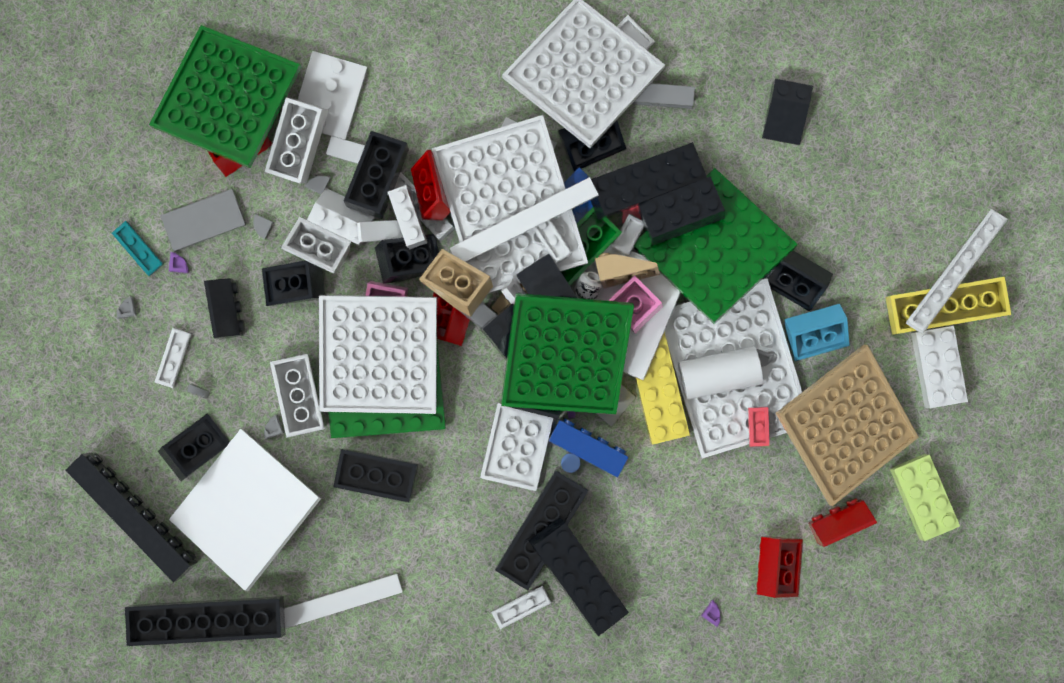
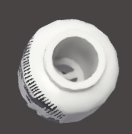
(588, 285)

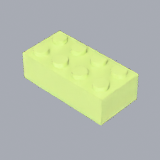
(924, 497)

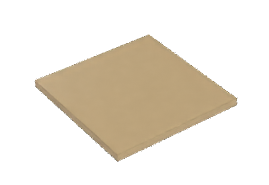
(847, 425)

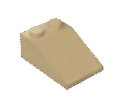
(619, 269)
(457, 282)

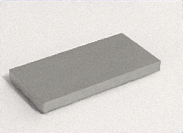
(203, 220)

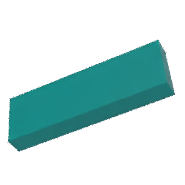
(137, 248)

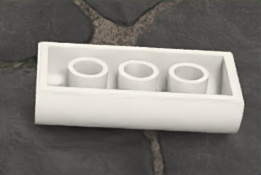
(721, 372)
(297, 395)

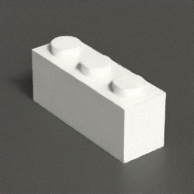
(407, 217)

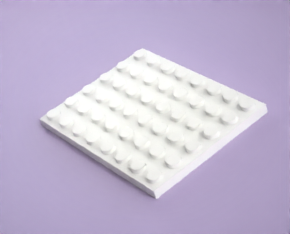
(497, 178)
(722, 418)

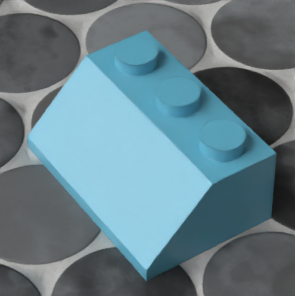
(817, 332)

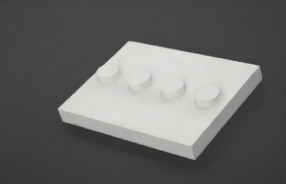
(335, 87)
(516, 447)

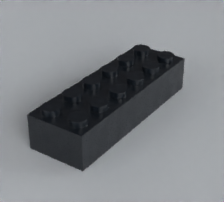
(646, 180)
(557, 500)
(578, 576)

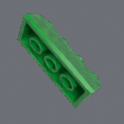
(596, 238)

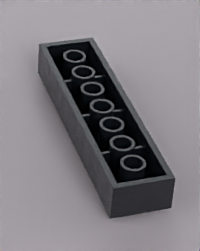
(132, 515)
(205, 621)

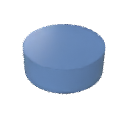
(570, 463)

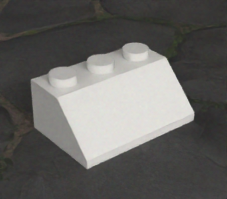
(335, 217)
(317, 245)

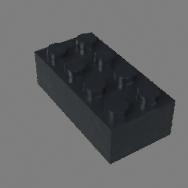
(376, 174)
(681, 211)
(375, 475)

